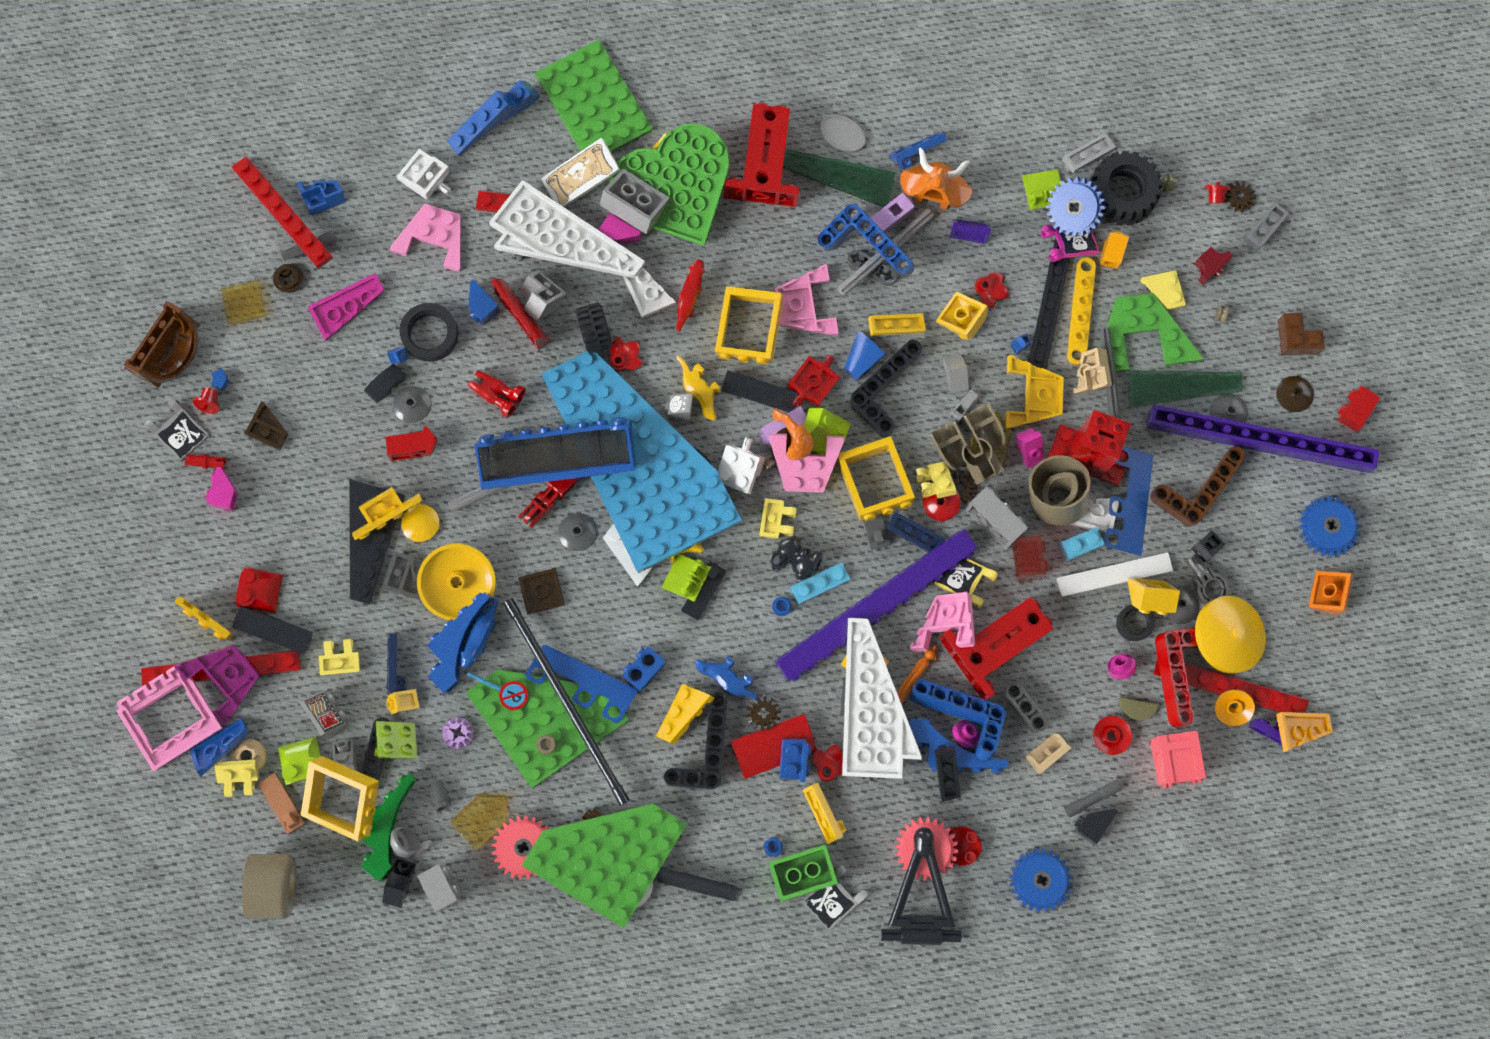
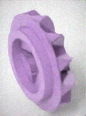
(459, 742)

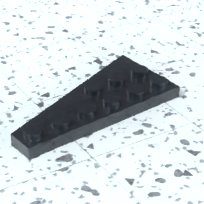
(368, 553)

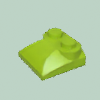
(296, 758)

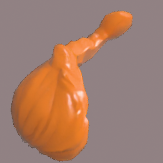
(801, 439)

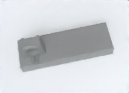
(1088, 153)

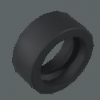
(1128, 635)

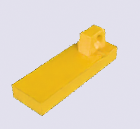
(896, 324)
(829, 826)

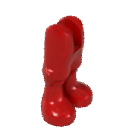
(491, 387)

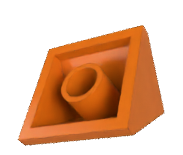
(1330, 592)

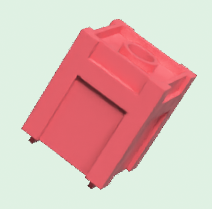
(1178, 758)

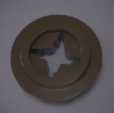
(286, 270)

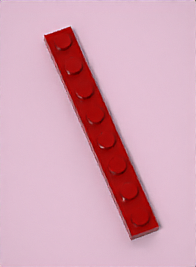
(282, 212)
(264, 664)
(1261, 695)

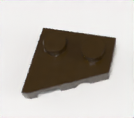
(266, 428)

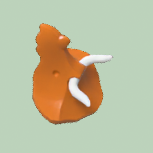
(936, 183)

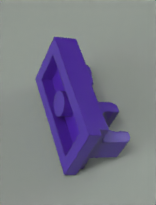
(1262, 727)

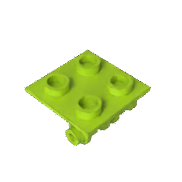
(1039, 187)
(686, 577)
(396, 740)

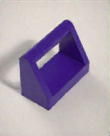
(970, 231)

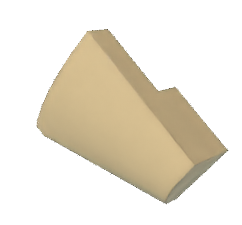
(1093, 372)

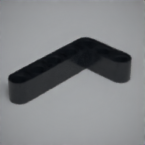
(882, 383)
(710, 751)

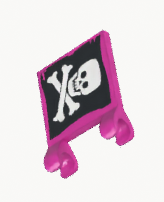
(1070, 245)

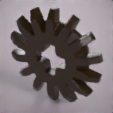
(1238, 203)
(966, 483)
(769, 717)

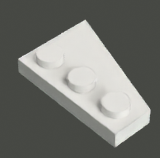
(647, 294)
(1098, 515)
(617, 547)

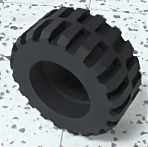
(1142, 173)

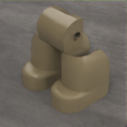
(988, 435)

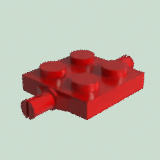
(813, 381)

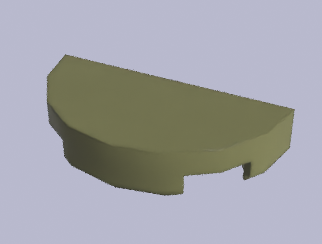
(1137, 709)

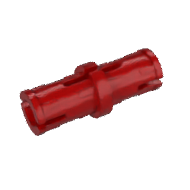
(205, 461)

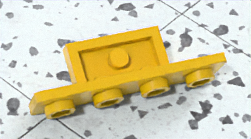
(383, 508)

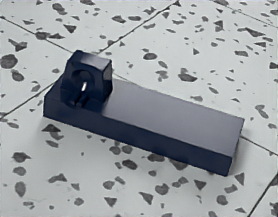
(913, 532)
(394, 682)

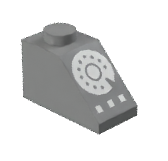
(679, 407)

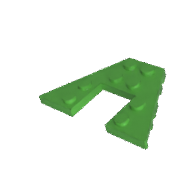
(1147, 314)

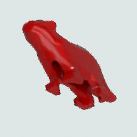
(689, 293)

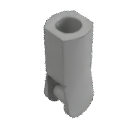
(966, 404)

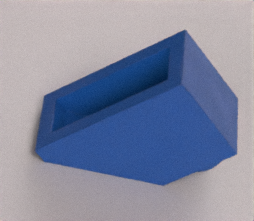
(481, 304)

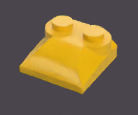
(963, 316)

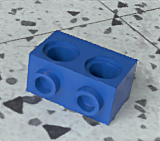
(648, 672)

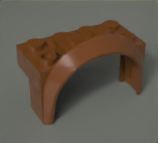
(168, 326)

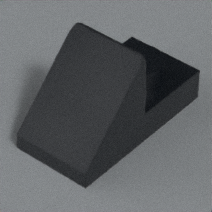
(1208, 546)

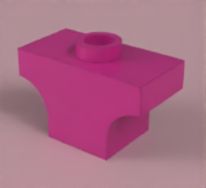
(1030, 446)

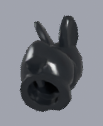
(803, 562)

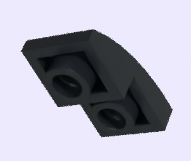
(381, 385)

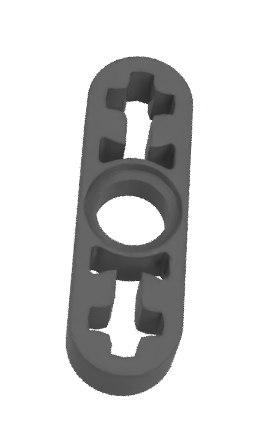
(886, 269)

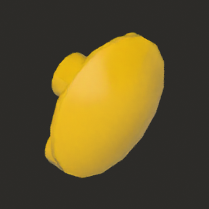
(420, 523)

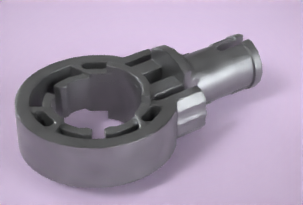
(1210, 575)

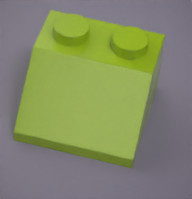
(823, 423)

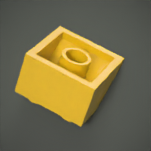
(1153, 595)

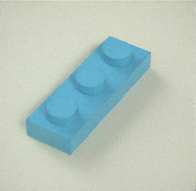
(820, 583)

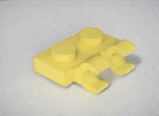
(941, 479)
(772, 517)
(339, 663)
(237, 771)

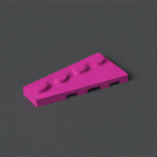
(344, 305)

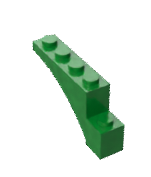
(379, 861)

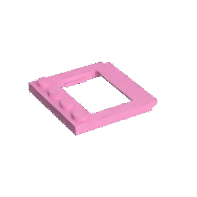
(182, 741)

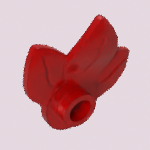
(994, 289)
(627, 353)
(831, 760)

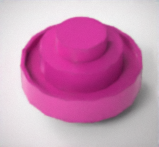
(1121, 666)
(965, 734)

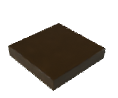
(541, 591)

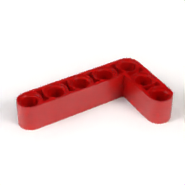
(1177, 669)

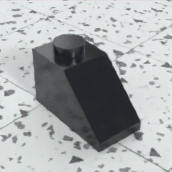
(1094, 825)

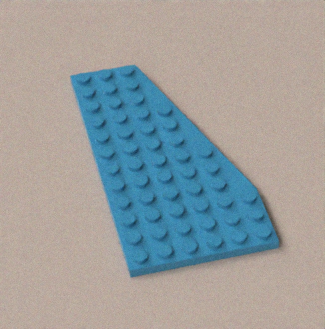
(674, 491)

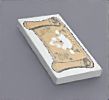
(581, 173)

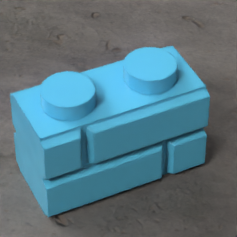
(1081, 544)

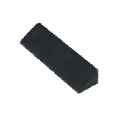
(759, 391)
(272, 629)
(697, 884)

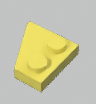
(1166, 289)

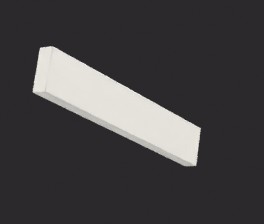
(1114, 574)

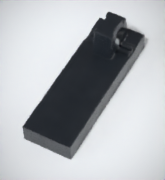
(713, 579)
(947, 773)

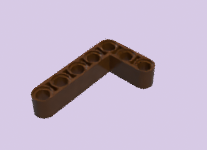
(1205, 491)

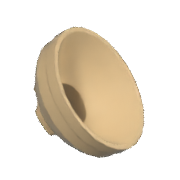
(255, 747)

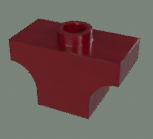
(1211, 264)

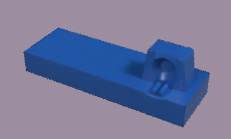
(903, 155)

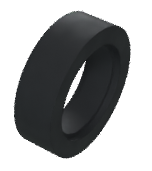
(424, 310)

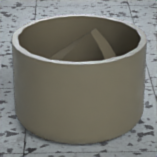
(1055, 474)
(269, 886)

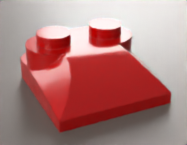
(258, 590)

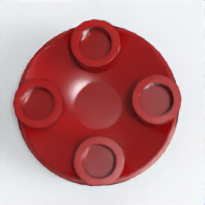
(968, 845)

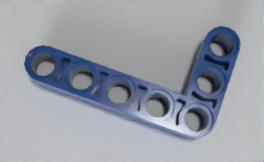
(871, 235)
(965, 711)

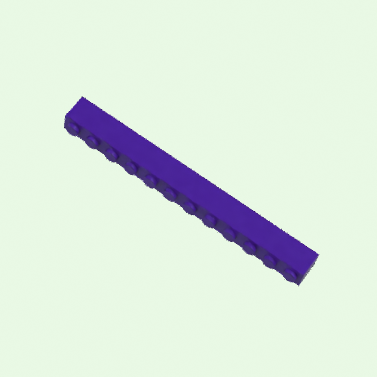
(1262, 439)
(876, 604)

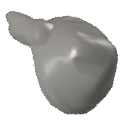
(399, 844)

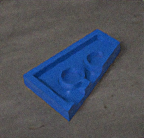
(214, 748)

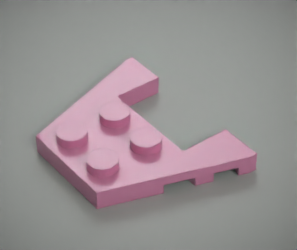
(436, 228)
(798, 304)
(808, 473)
(946, 613)

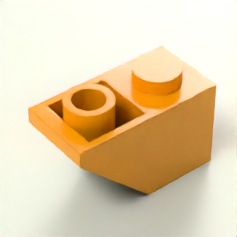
(1113, 250)

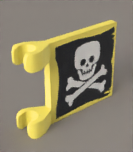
(965, 579)

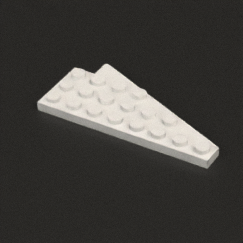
(547, 231)
(874, 720)

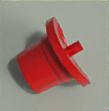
(1217, 192)
(207, 401)

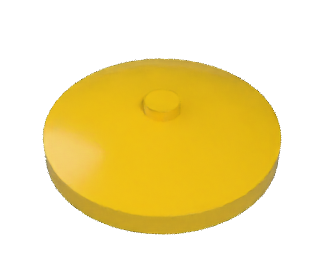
(453, 578)
(1230, 634)

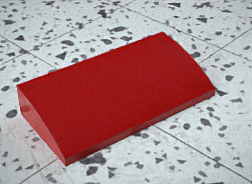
(516, 308)
(762, 749)

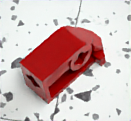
(411, 445)

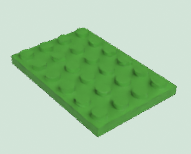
(593, 99)

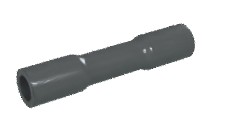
(1103, 793)

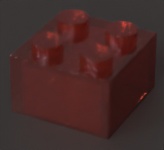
(1029, 558)

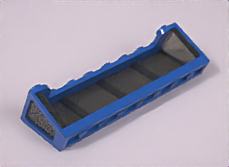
(555, 453)

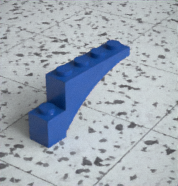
(492, 113)
(451, 641)
(927, 735)

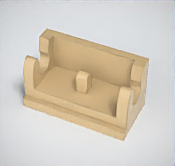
(1047, 753)

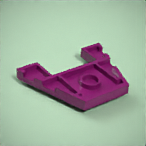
(229, 671)

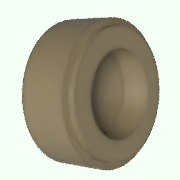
(546, 744)

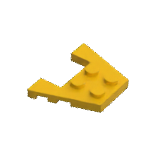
(1042, 394)

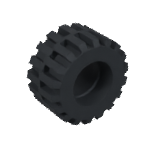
(594, 327)

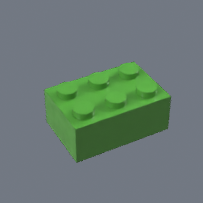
(803, 873)

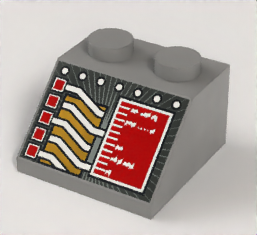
(325, 714)

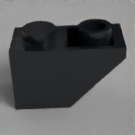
(398, 883)

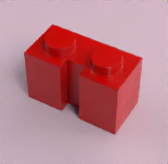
(1358, 408)

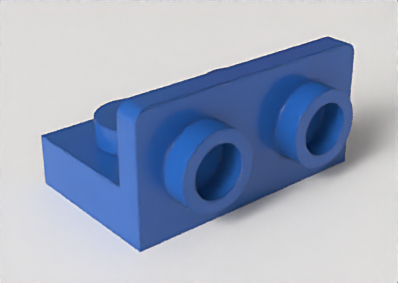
(794, 759)

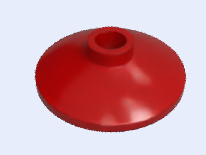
(942, 512)
(1121, 732)

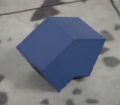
(1021, 343)
(397, 355)
(220, 379)

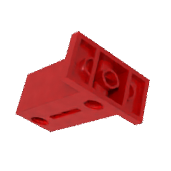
(765, 160)
(1095, 445)
(998, 644)

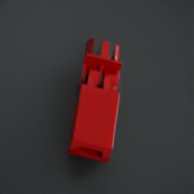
(559, 489)

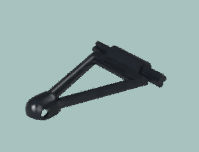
(920, 928)

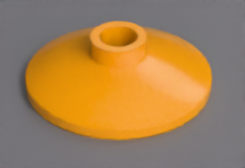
(1234, 715)

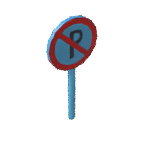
(512, 694)

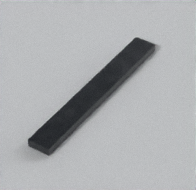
(1048, 311)

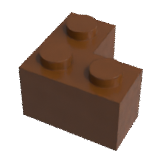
(1296, 340)

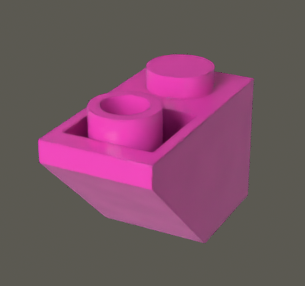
(619, 231)
(222, 491)

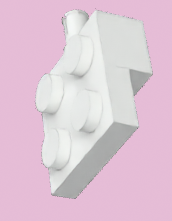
(424, 174)
(740, 467)

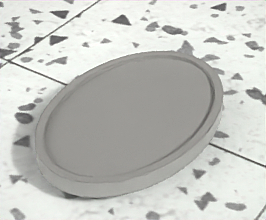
(842, 133)

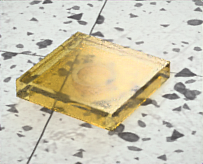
(243, 302)

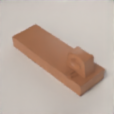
(281, 803)

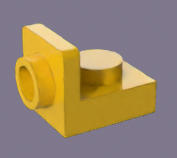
(402, 701)

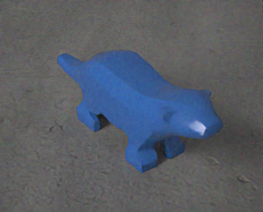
(479, 635)
(726, 678)

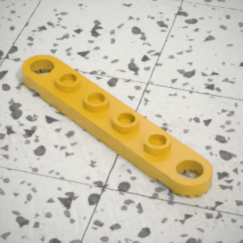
(1081, 309)

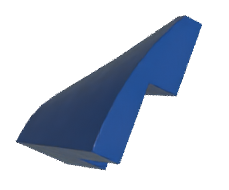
(321, 195)
(862, 356)

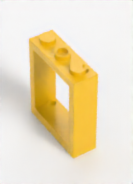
(751, 296)
(865, 452)
(317, 770)

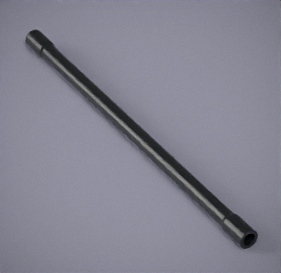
(616, 788)

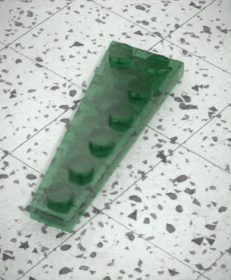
(851, 178)
(1168, 386)

